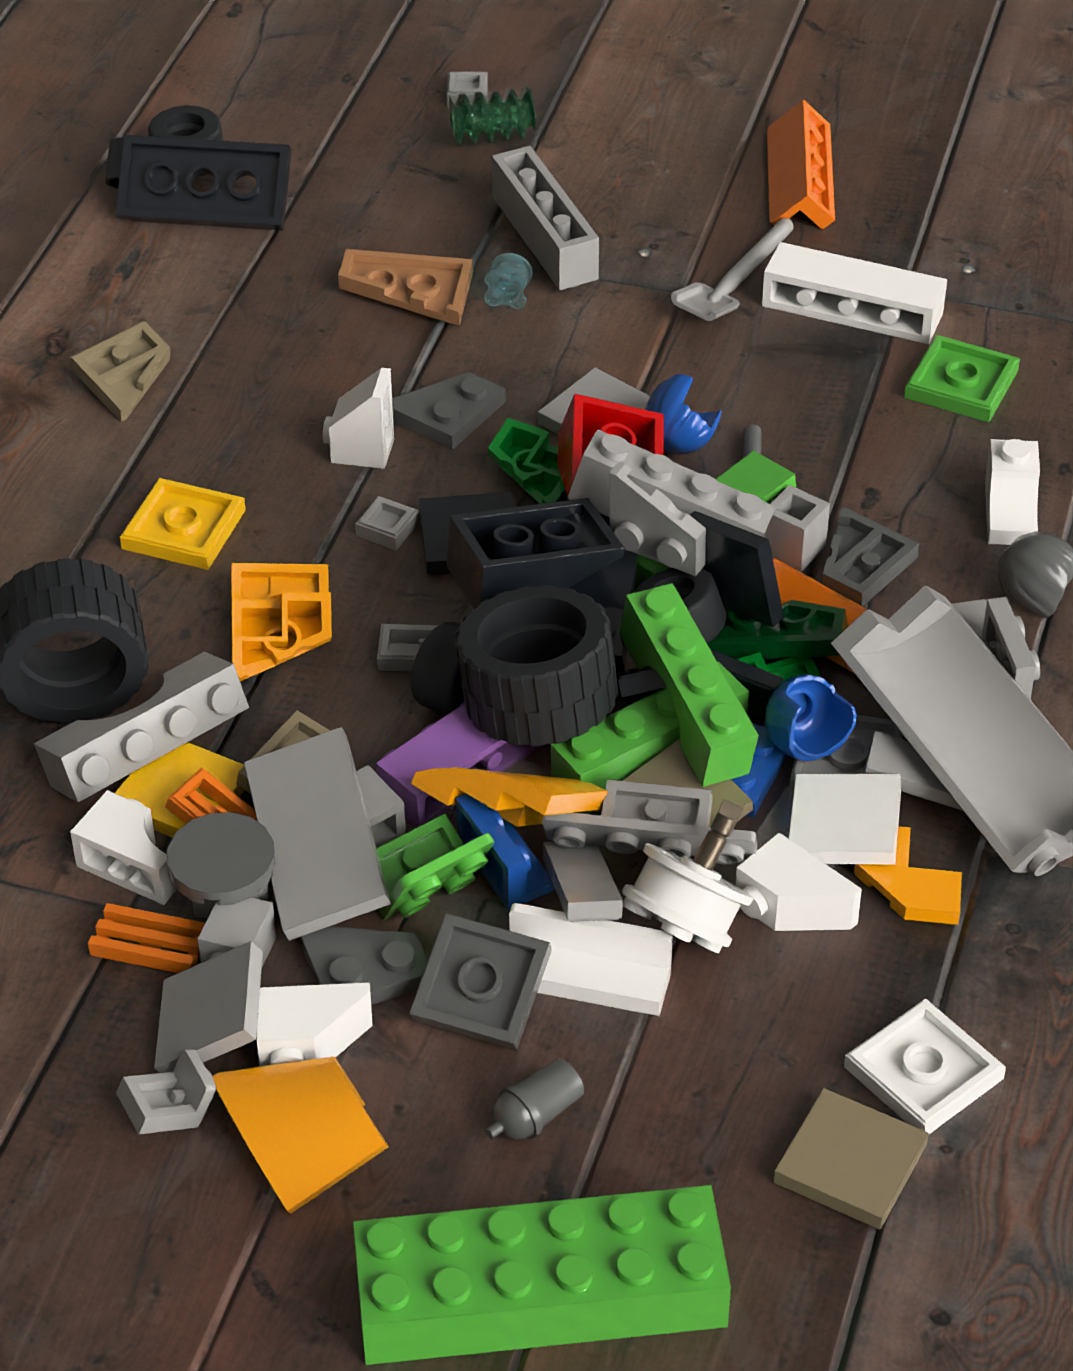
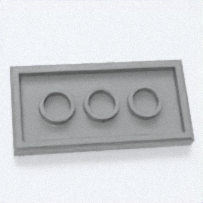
(320, 833)

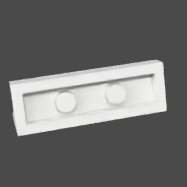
(599, 959)

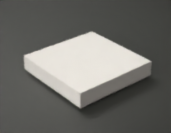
(847, 817)
(924, 1067)

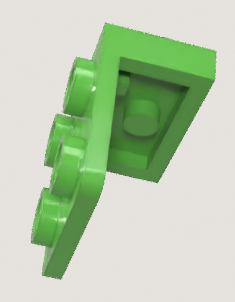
(428, 862)

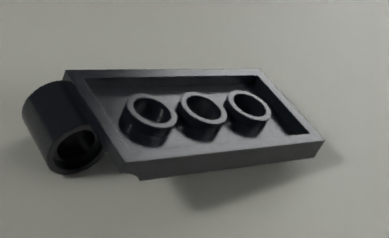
(159, 173)

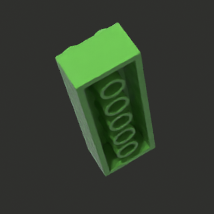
(541, 1274)

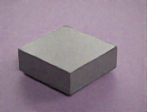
(466, 83)
(387, 523)

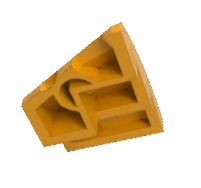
(277, 613)
(516, 797)
(301, 1124)

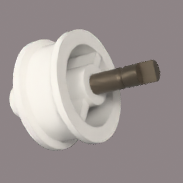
(688, 892)

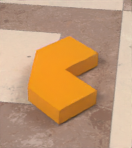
(912, 891)

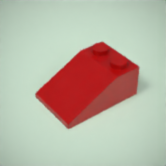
(588, 414)

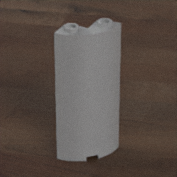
(969, 726)

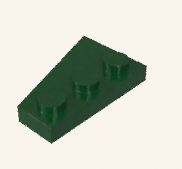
(804, 631)

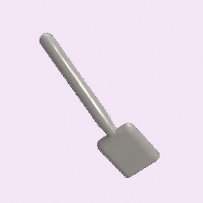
(714, 303)

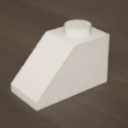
(363, 423)
(796, 889)
(310, 1021)

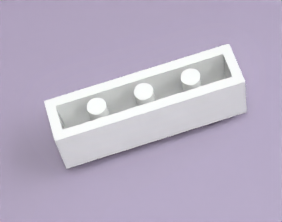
(854, 292)

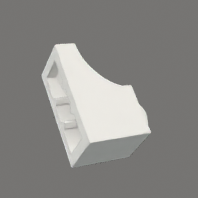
(1011, 489)
(119, 846)

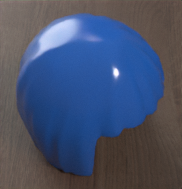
(683, 429)
(808, 718)

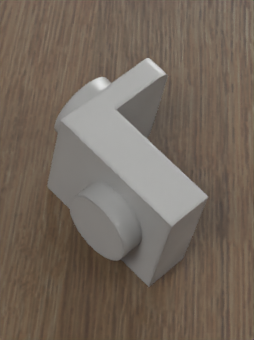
(170, 1098)

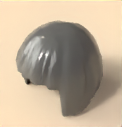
(1036, 571)

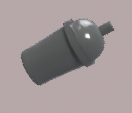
(535, 1101)

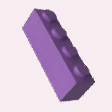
(443, 744)

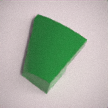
(529, 459)

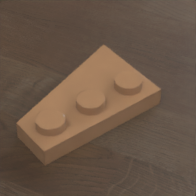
(409, 281)

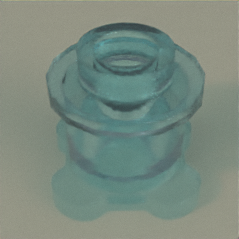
(507, 281)

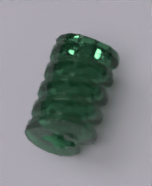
(492, 115)

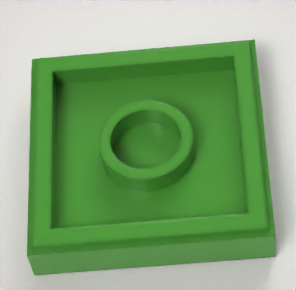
(962, 378)

